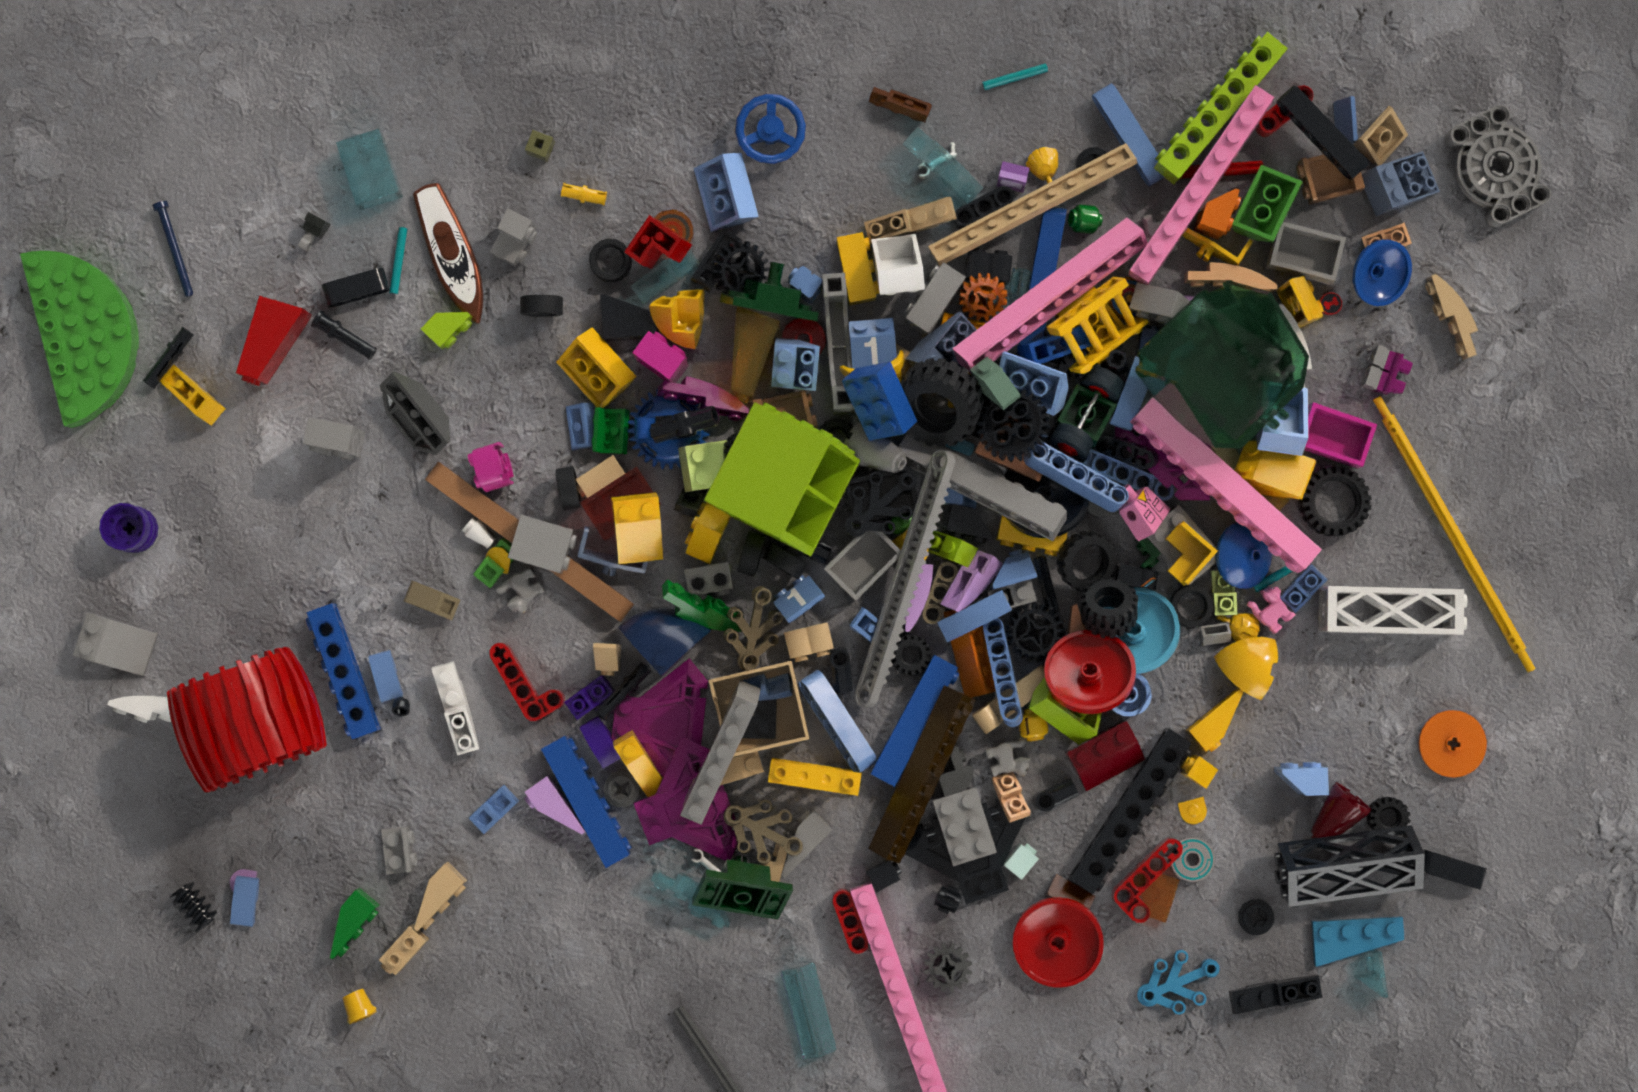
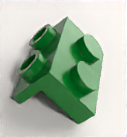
(610, 431)

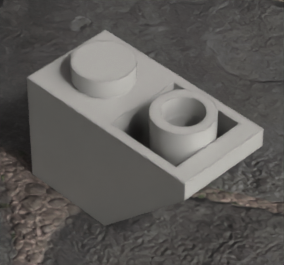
(1017, 593)

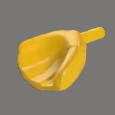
(1043, 163)
(1242, 625)

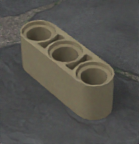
(938, 581)

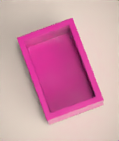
(660, 358)
(1338, 435)

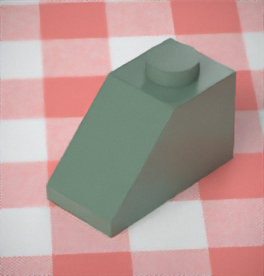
(995, 383)

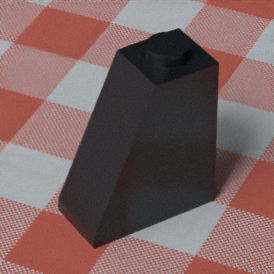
(624, 320)

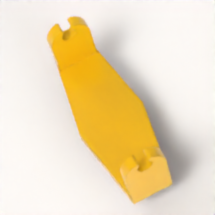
(1210, 248)

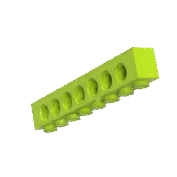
(1174, 168)

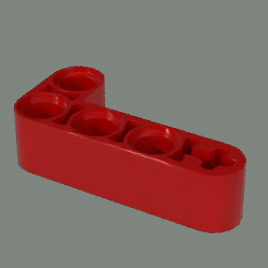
(522, 679)
(1150, 876)

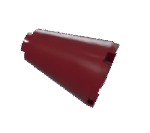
(1339, 812)

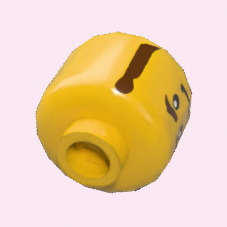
(1033, 726)

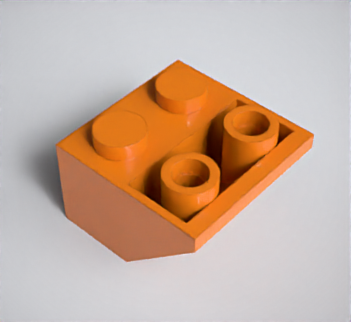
(1216, 214)

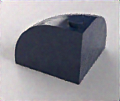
(663, 637)

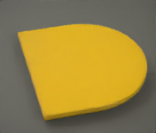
(500, 556)
(1193, 810)

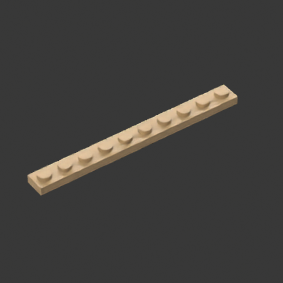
(1033, 204)

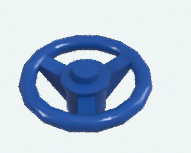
(770, 129)

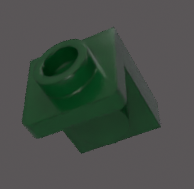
(1145, 547)

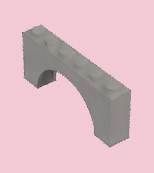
(837, 338)
(721, 753)

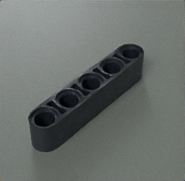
(1322, 132)

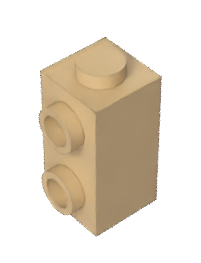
(599, 477)
(403, 950)

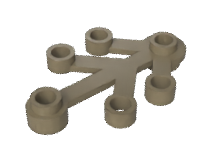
(753, 631)
(760, 829)

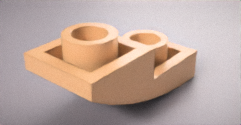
(1396, 233)
(1010, 796)

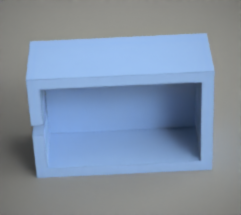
(1292, 433)

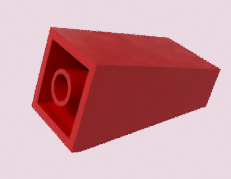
(269, 339)

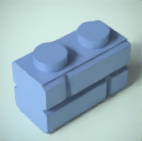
(809, 284)

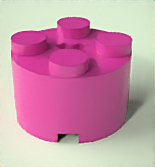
(491, 467)

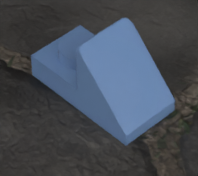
(864, 624)

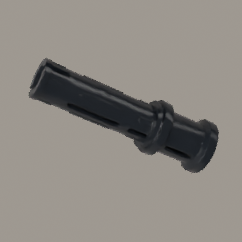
(335, 330)

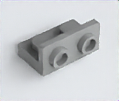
(398, 850)

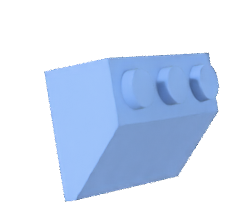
(725, 191)
(1042, 381)

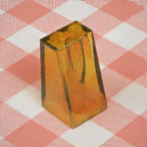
(752, 349)

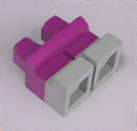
(1383, 369)

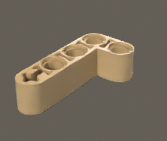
(989, 715)

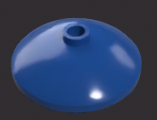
(1390, 275)
(1236, 557)

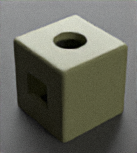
(533, 142)

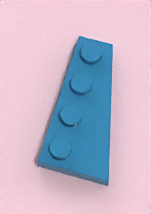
(1349, 937)

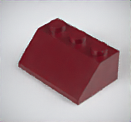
(1105, 755)

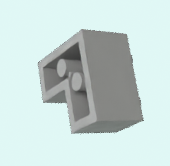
(513, 238)
(1156, 303)

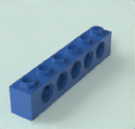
(316, 620)

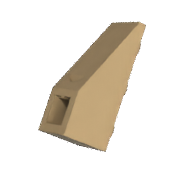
(440, 889)

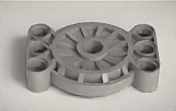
(1513, 150)

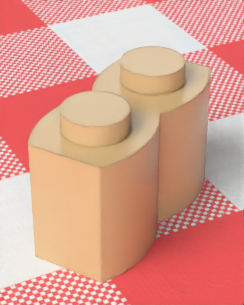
(809, 641)

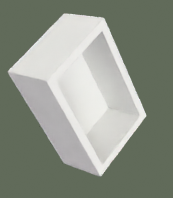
(898, 264)

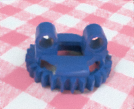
(665, 451)

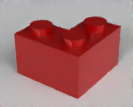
(653, 240)

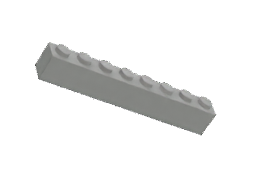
(991, 489)

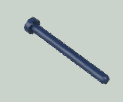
(162, 207)

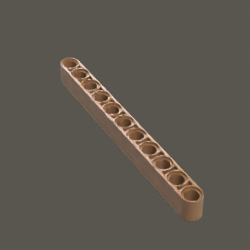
(506, 526)

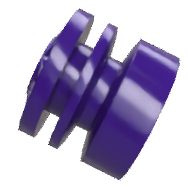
(118, 521)

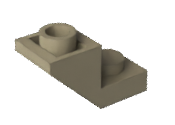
(431, 600)

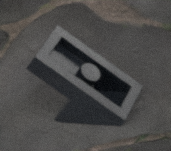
(690, 502)

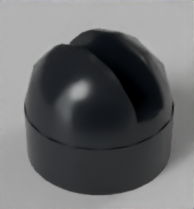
(400, 706)

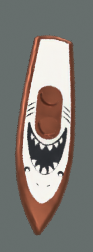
(450, 250)

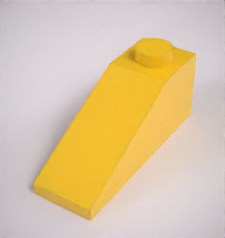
(192, 395)
(1214, 724)
(638, 762)

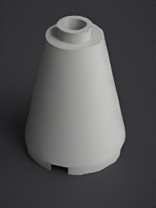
(876, 453)

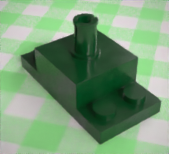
(771, 296)
(743, 890)

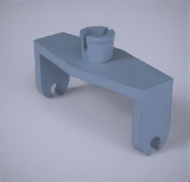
(608, 560)

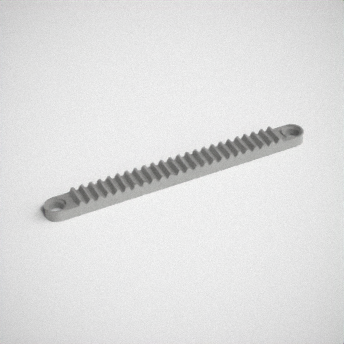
(905, 578)

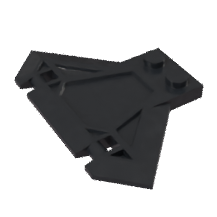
(977, 877)

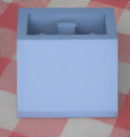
(795, 364)
(1305, 780)

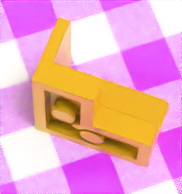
(1194, 553)

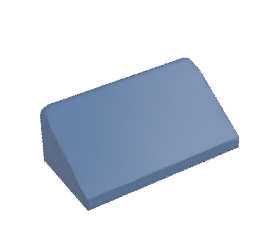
(1346, 118)
(580, 425)

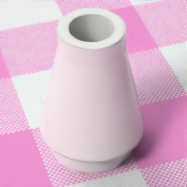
(478, 532)

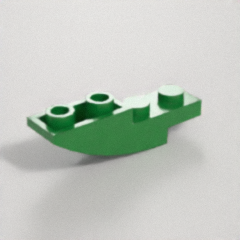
(708, 613)

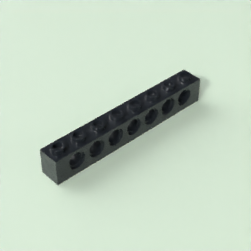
(1130, 797)

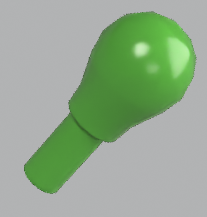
(900, 524)

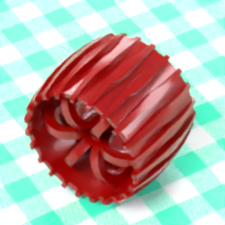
(246, 718)

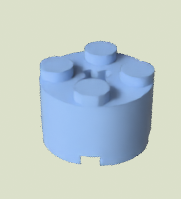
(1138, 702)

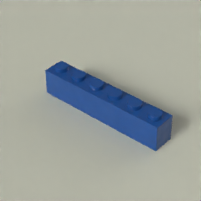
(913, 720)
(586, 801)

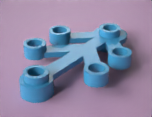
(1175, 983)

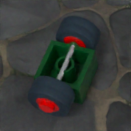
(1087, 413)

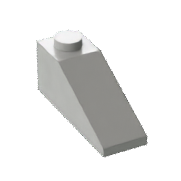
(810, 832)

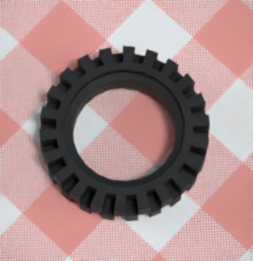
(1360, 493)

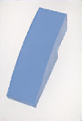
(974, 616)

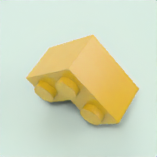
(707, 532)

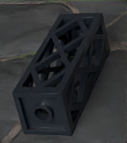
(1405, 865)

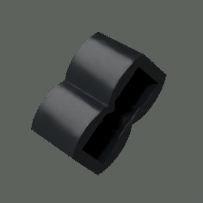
(995, 263)

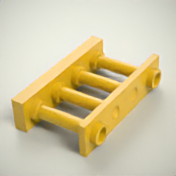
(1080, 314)
(814, 776)

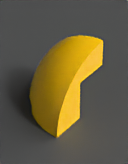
(680, 316)
(1249, 664)

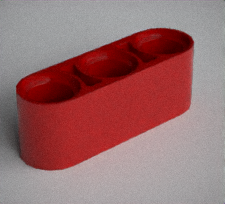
(1276, 118)
(854, 931)

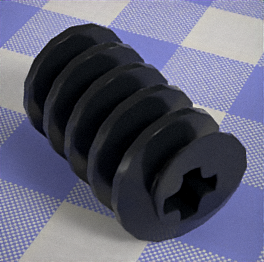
(194, 906)

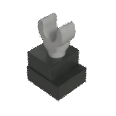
(315, 227)

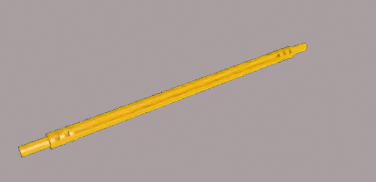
(1454, 534)

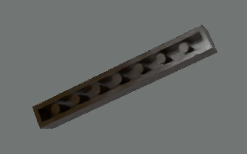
(921, 774)

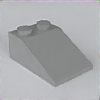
(115, 644)

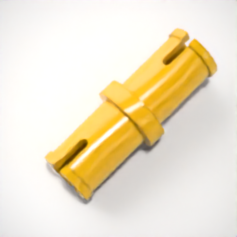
(583, 194)

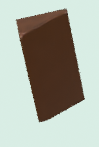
(1064, 888)

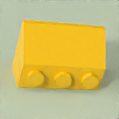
(596, 368)

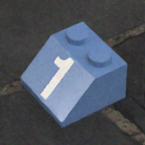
(872, 342)
(798, 599)

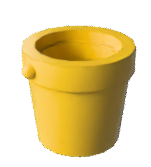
(358, 1006)

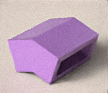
(1013, 176)

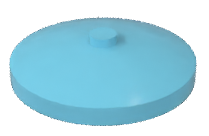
(1155, 631)

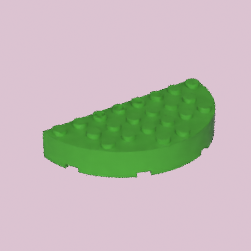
(84, 332)

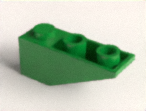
(352, 917)

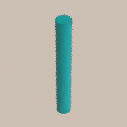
(1012, 77)
(398, 260)
(1277, 575)

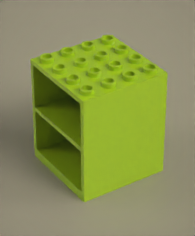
(783, 477)

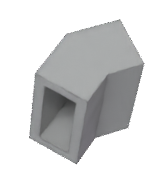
(1215, 638)

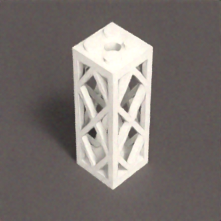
(1450, 614)

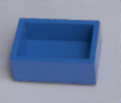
(879, 401)

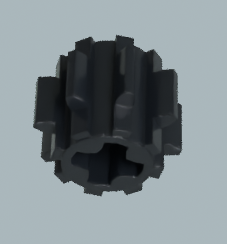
(948, 899)

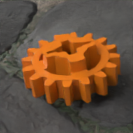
(988, 289)

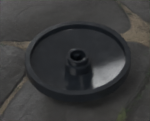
(1052, 492)

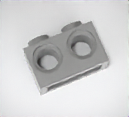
(708, 574)

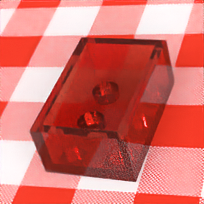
(600, 505)

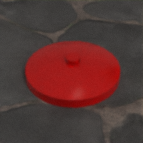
(1089, 672)
(1058, 942)

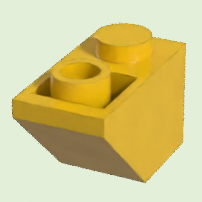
(1198, 770)

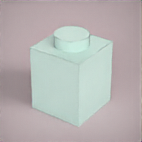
(1021, 860)

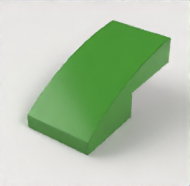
(489, 570)

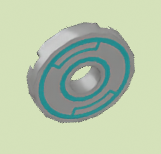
(1205, 862)

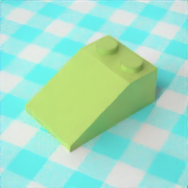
(701, 464)

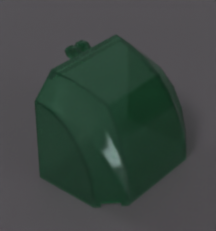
(1225, 365)

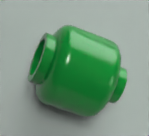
(1085, 219)

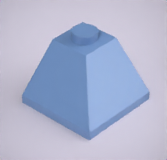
(1014, 570)

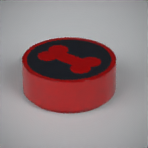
(1331, 303)

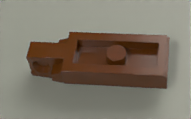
(901, 103)

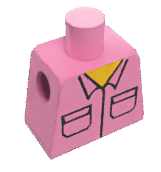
(1143, 512)

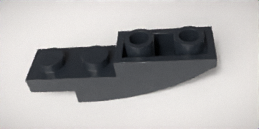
(1275, 993)

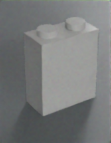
(542, 544)

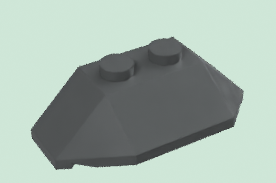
(415, 413)

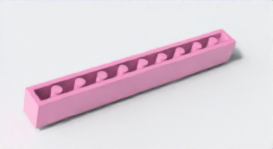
(1201, 185)
(1052, 294)
(1225, 486)
(897, 988)

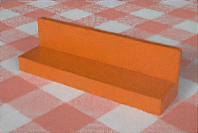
(973, 662)

